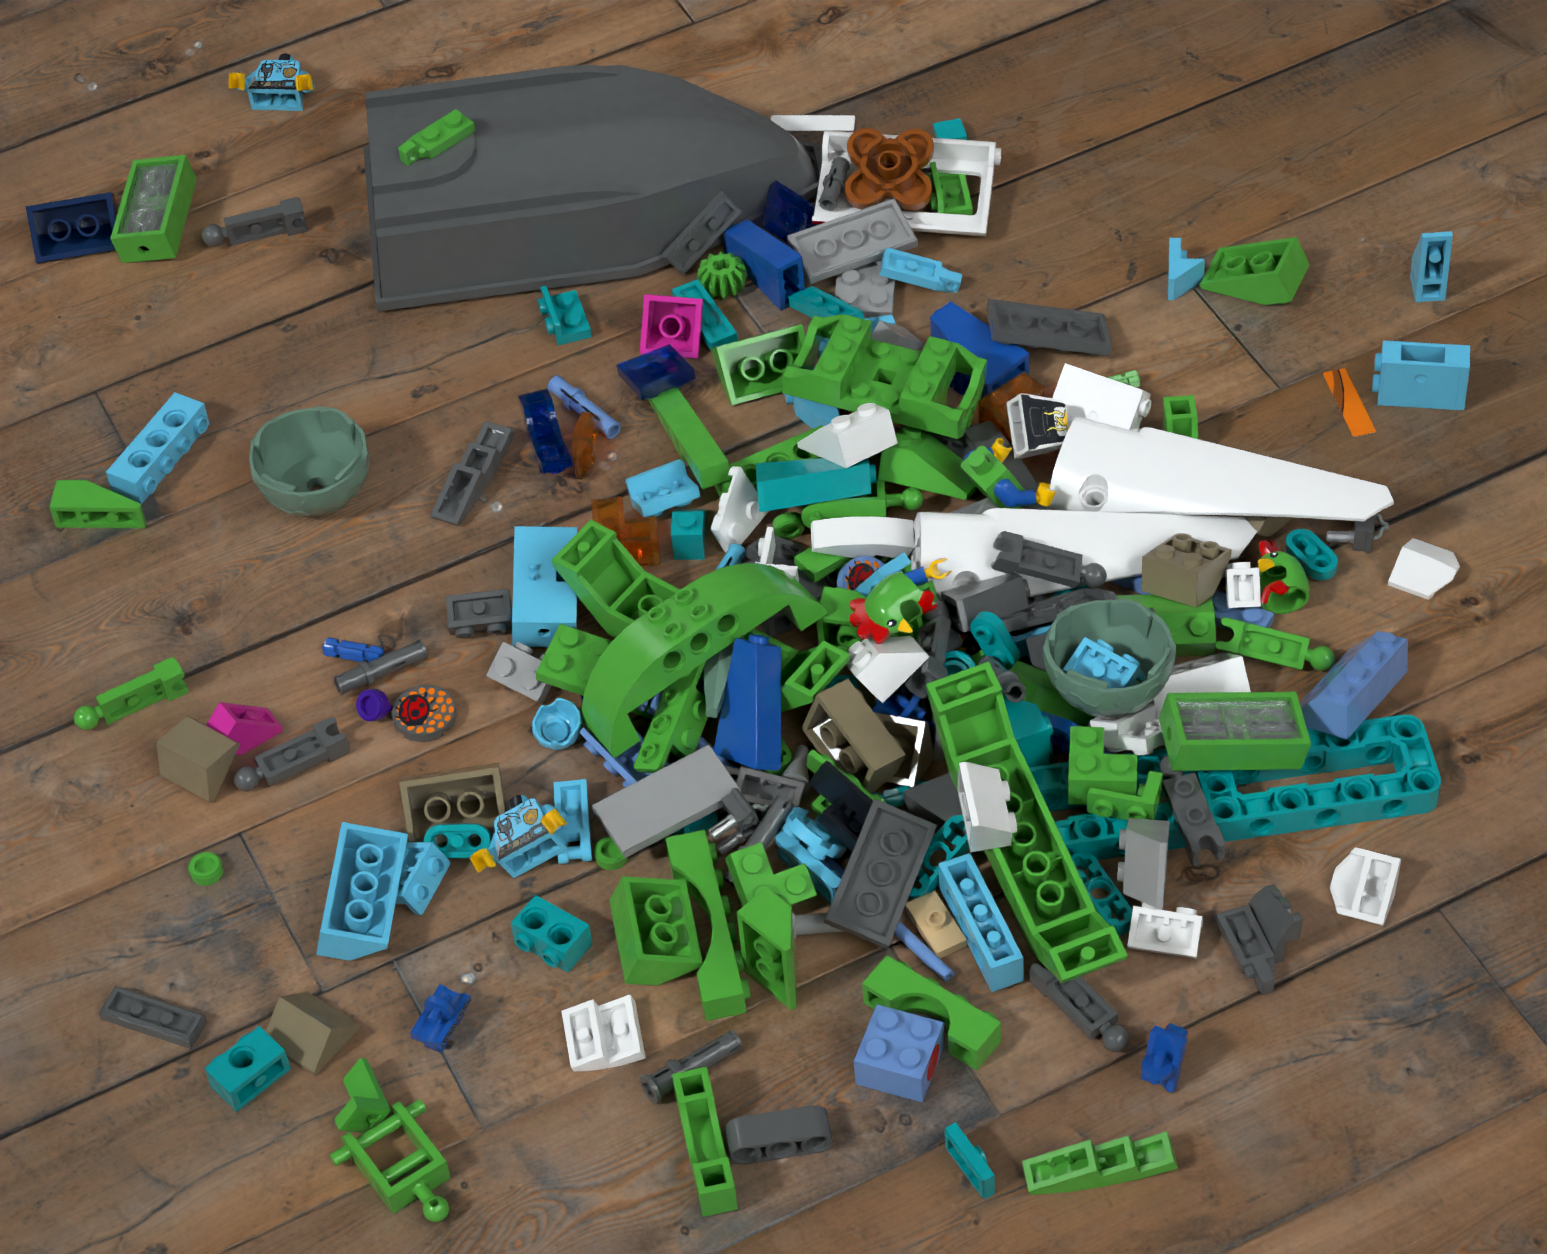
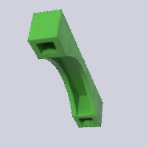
(718, 978)

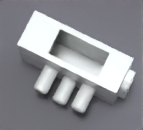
(1101, 398)

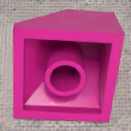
(671, 322)

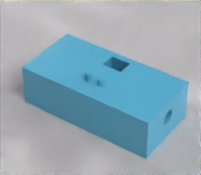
(539, 591)

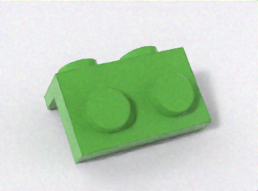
(949, 192)

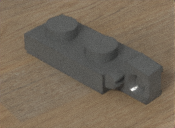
(1248, 946)

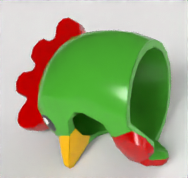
(1282, 580)
(890, 608)

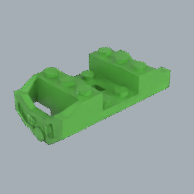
(894, 377)

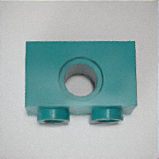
(238, 1084)

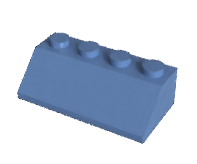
(1356, 684)

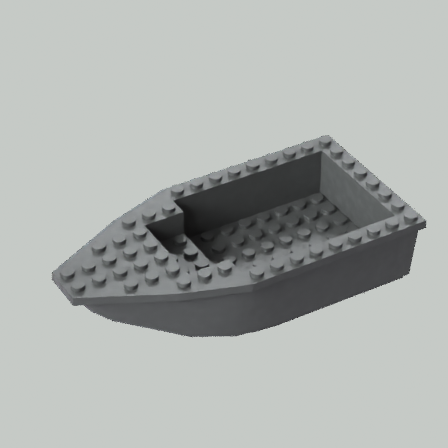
(561, 180)

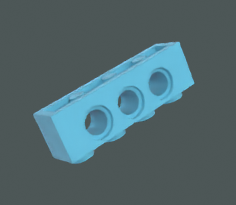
(158, 448)
(981, 922)

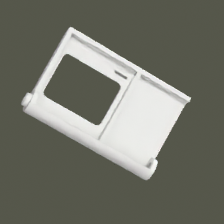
(951, 157)

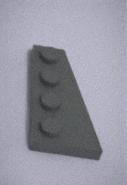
(1047, 609)

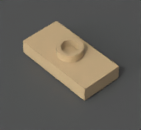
(936, 924)

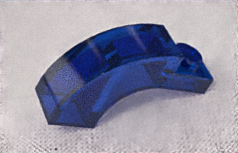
(544, 432)

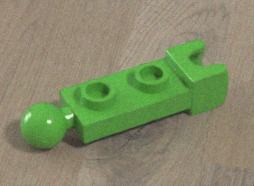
(1274, 646)
(130, 697)

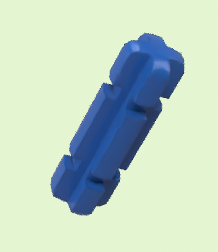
(351, 650)

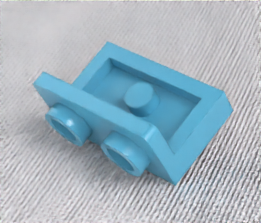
(661, 489)

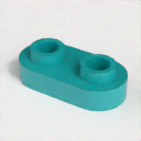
(1314, 556)
(995, 639)
(458, 838)

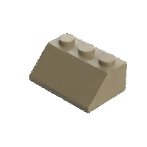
(853, 735)
(452, 798)

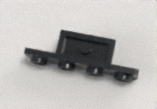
(848, 804)

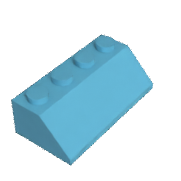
(361, 892)

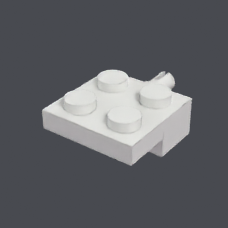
(1131, 731)

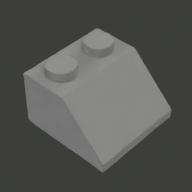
(1145, 860)

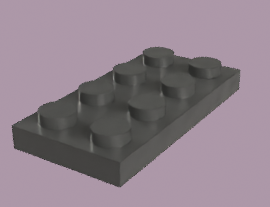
(1048, 327)
(880, 874)

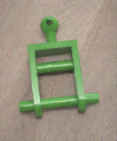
(862, 506)
(415, 1185)

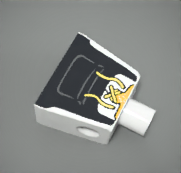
(1037, 424)

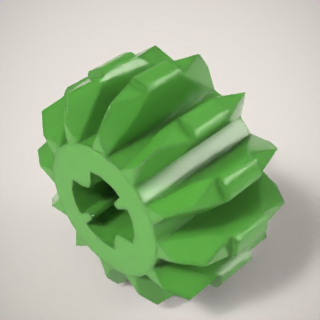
(722, 274)

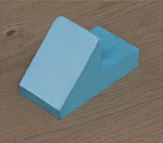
(1182, 272)

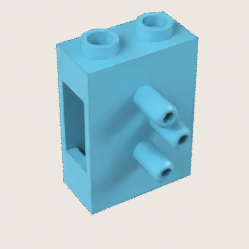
(1422, 375)

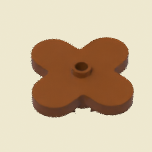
(889, 169)

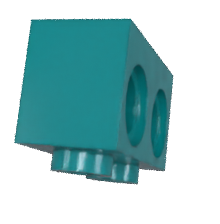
(553, 929)

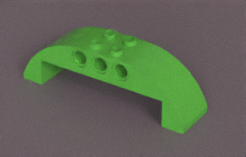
(682, 636)

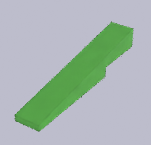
(691, 438)

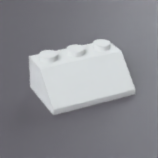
(1204, 675)

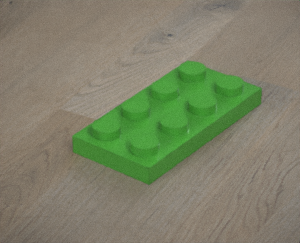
(572, 659)

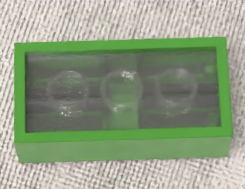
(153, 209)
(1234, 731)

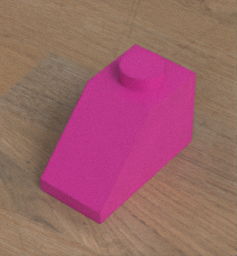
(244, 724)

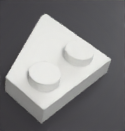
(737, 511)

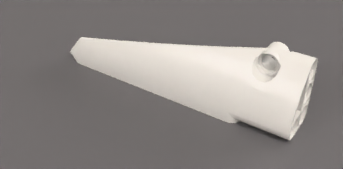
(1180, 475)
(1101, 537)

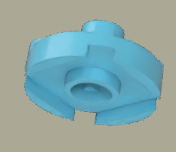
(814, 834)

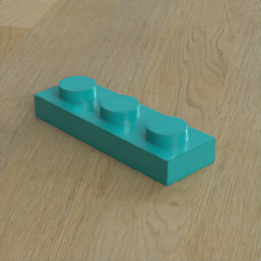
(821, 304)
(714, 327)

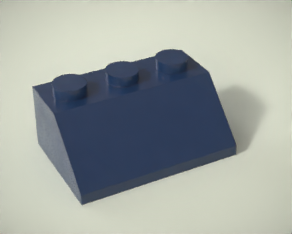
(72, 226)

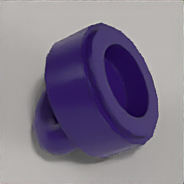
(373, 705)

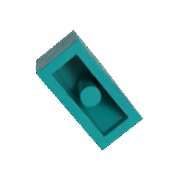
(689, 534)

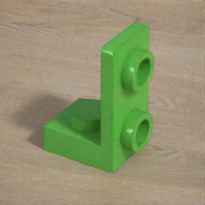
(1125, 806)
(367, 1100)

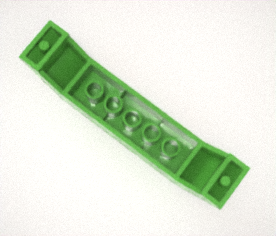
(621, 592)
(1037, 867)

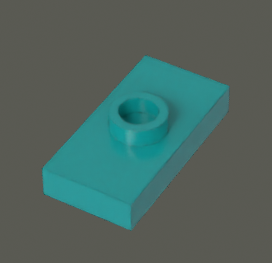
(970, 1161)

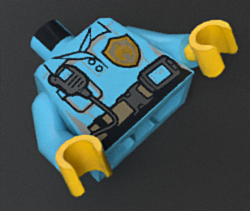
(275, 84)
(523, 837)

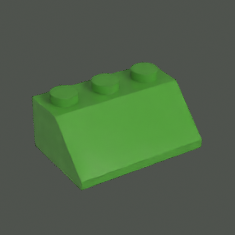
(756, 364)
(1189, 626)
(654, 930)
(769, 945)

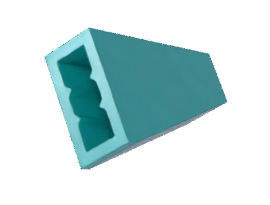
(810, 482)

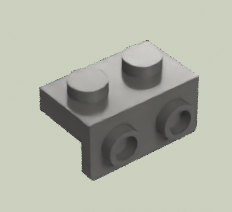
(479, 613)

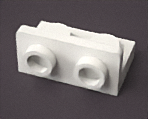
(1165, 931)

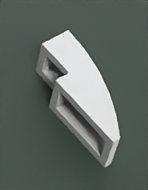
(863, 536)

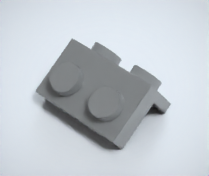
(517, 670)

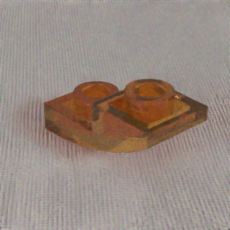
(582, 444)

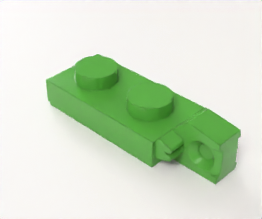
(436, 137)

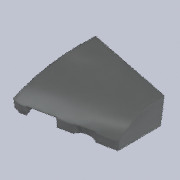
(1276, 919)

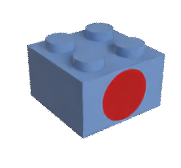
(899, 1053)

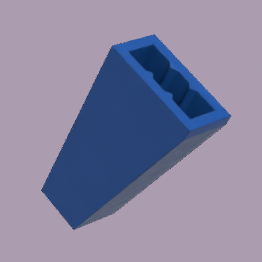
(768, 261)
(961, 327)
(752, 706)

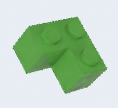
(1094, 769)
(753, 873)

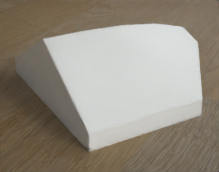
(1423, 569)
(1365, 885)

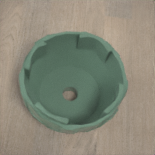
(308, 451)
(1130, 631)

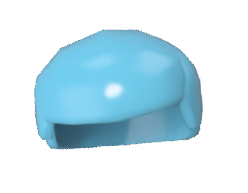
(557, 724)

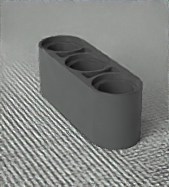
(778, 1135)

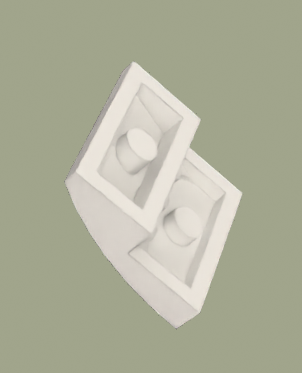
(603, 1034)

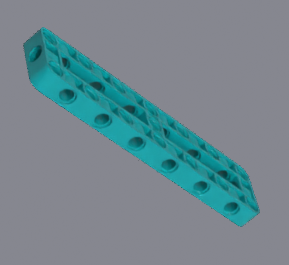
(1283, 808)

